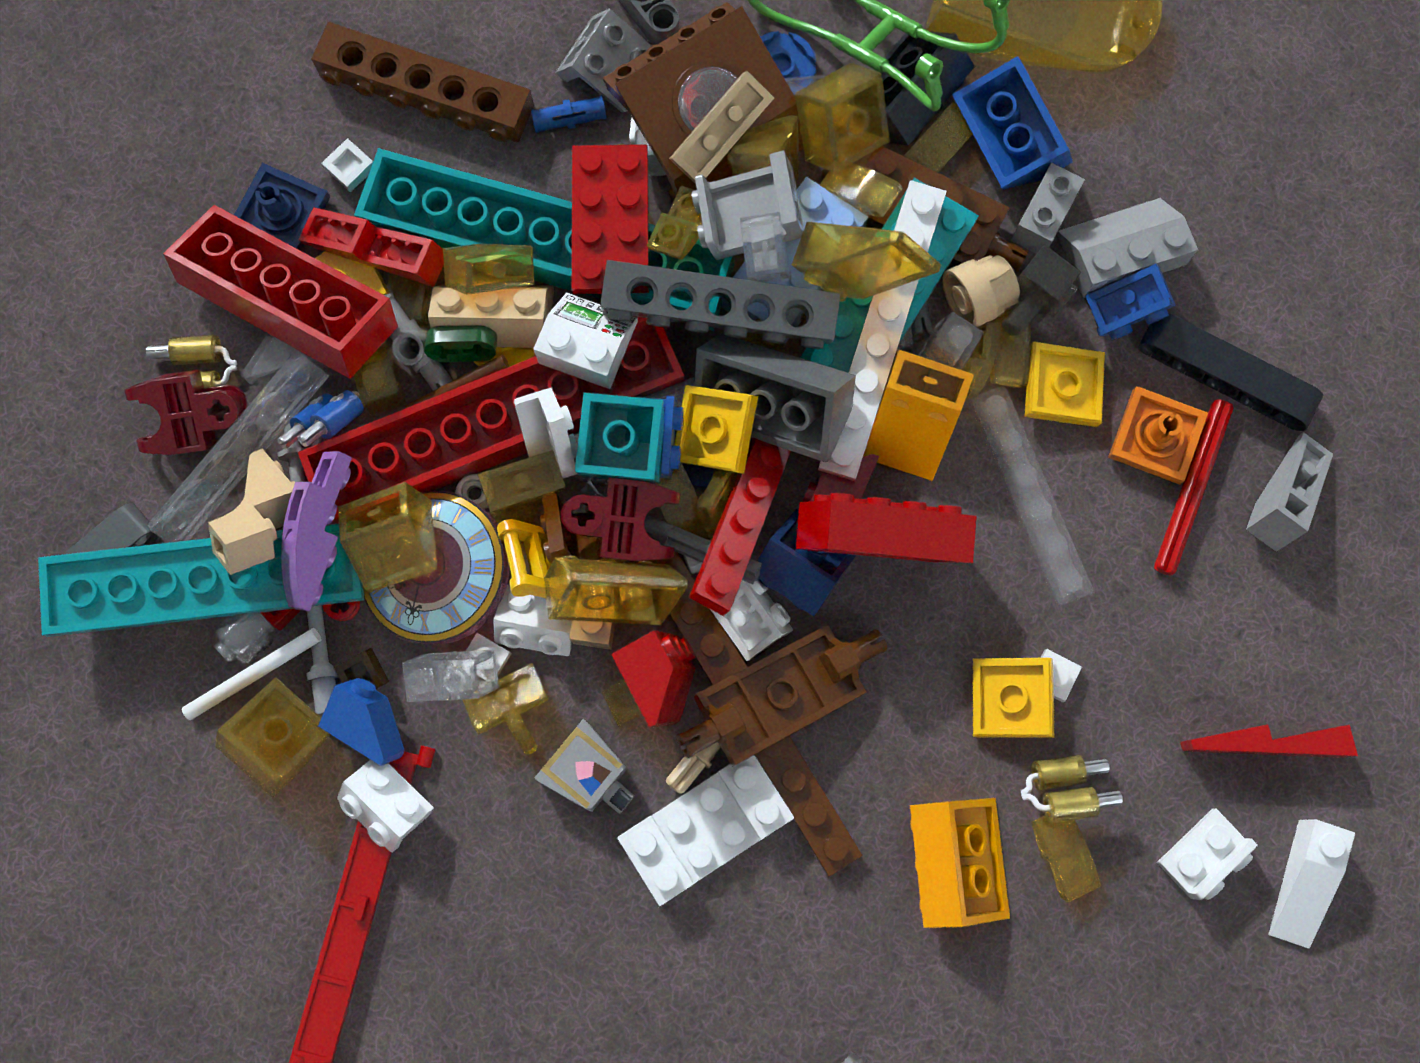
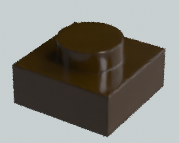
(362, 666)

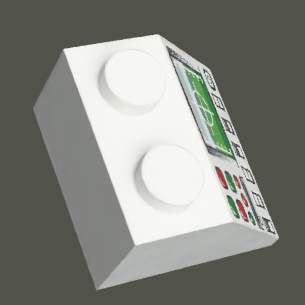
(583, 340)

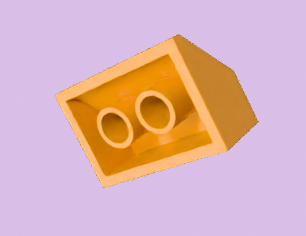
(959, 863)

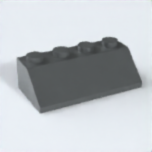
(798, 400)

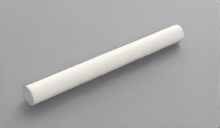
(251, 674)

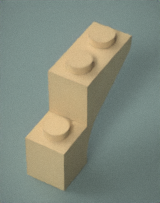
(248, 532)

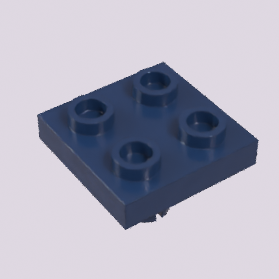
(280, 204)

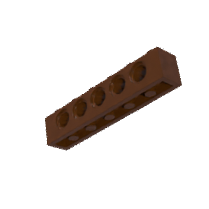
(343, 46)

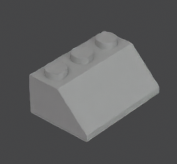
(1127, 243)

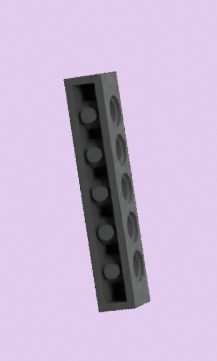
(818, 305)

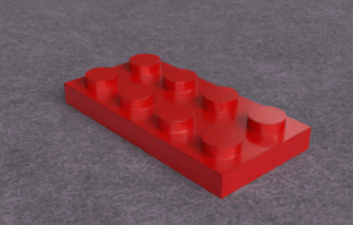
(608, 212)

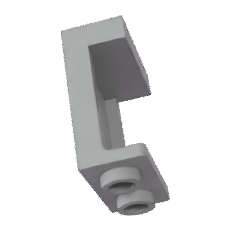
(746, 195)

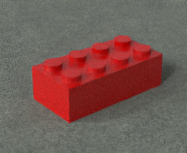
(886, 529)

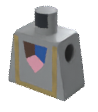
(586, 771)

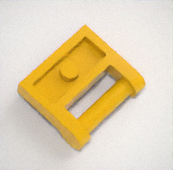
(533, 536)

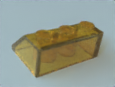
(611, 591)

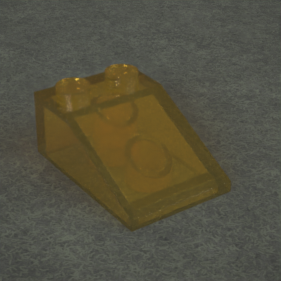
(860, 259)

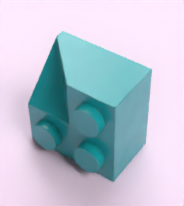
(620, 438)

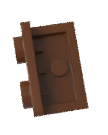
(561, 541)

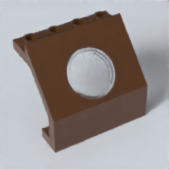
(685, 77)

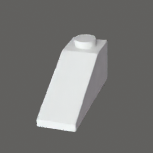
(1310, 880)

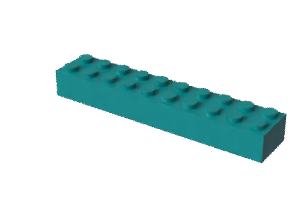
(472, 209)

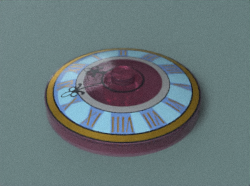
(462, 590)

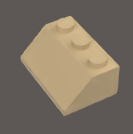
(512, 313)

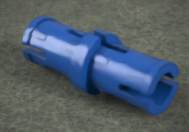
(544, 119)

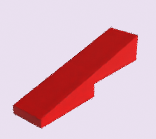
(374, 246)
(1329, 742)

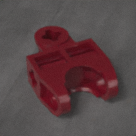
(186, 411)
(606, 519)

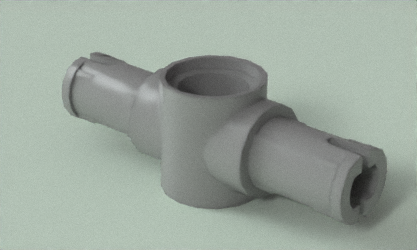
(431, 370)

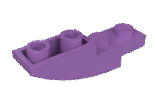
(305, 544)

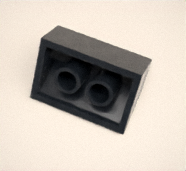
(905, 112)

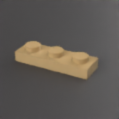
(722, 127)

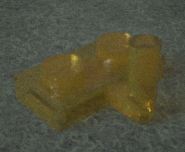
(515, 695)

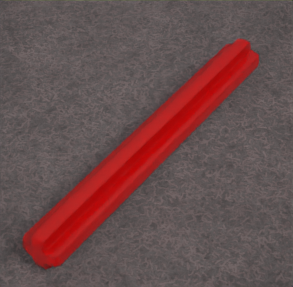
(1193, 487)

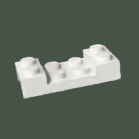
(705, 828)

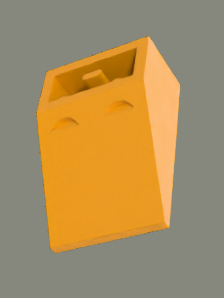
(917, 414)

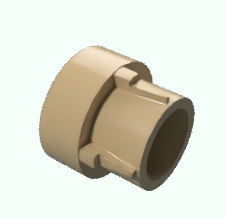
(981, 289)

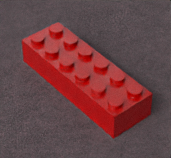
(282, 290)

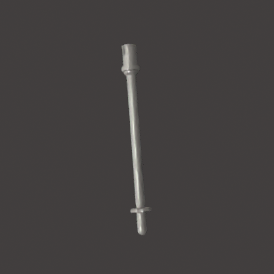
(322, 672)

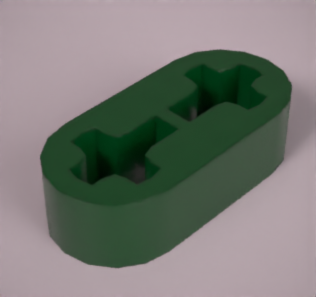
(460, 343)

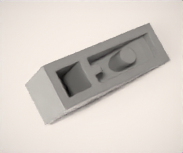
(1291, 495)

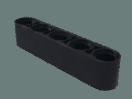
(1232, 372)

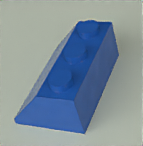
(1012, 125)

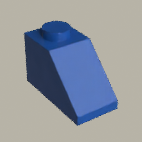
(363, 721)

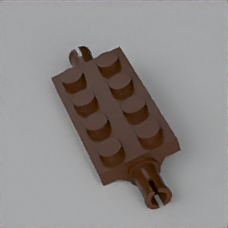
(983, 237)
(780, 694)

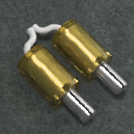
(196, 351)
(1070, 803)

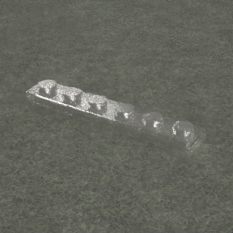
(229, 457)
(1031, 496)

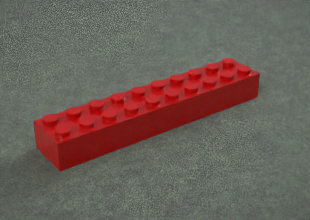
(479, 423)

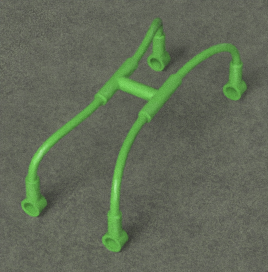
(927, 67)

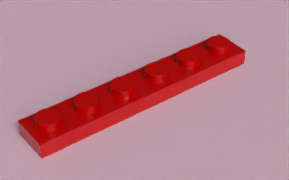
(739, 527)

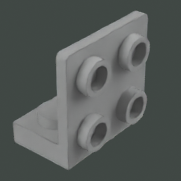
(600, 50)

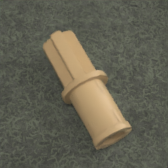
(690, 768)

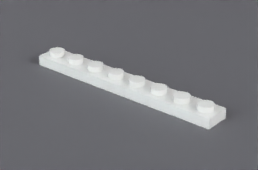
(882, 335)

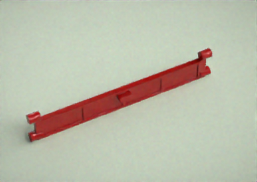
(347, 936)

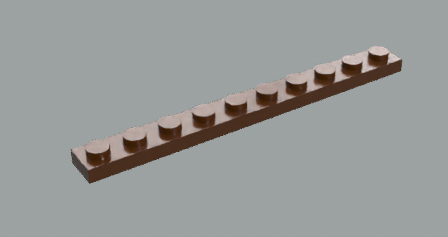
(780, 761)

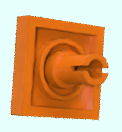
(1158, 435)

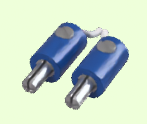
(322, 418)

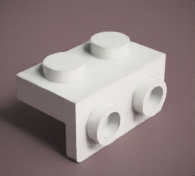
(546, 427)
(525, 624)
(383, 803)

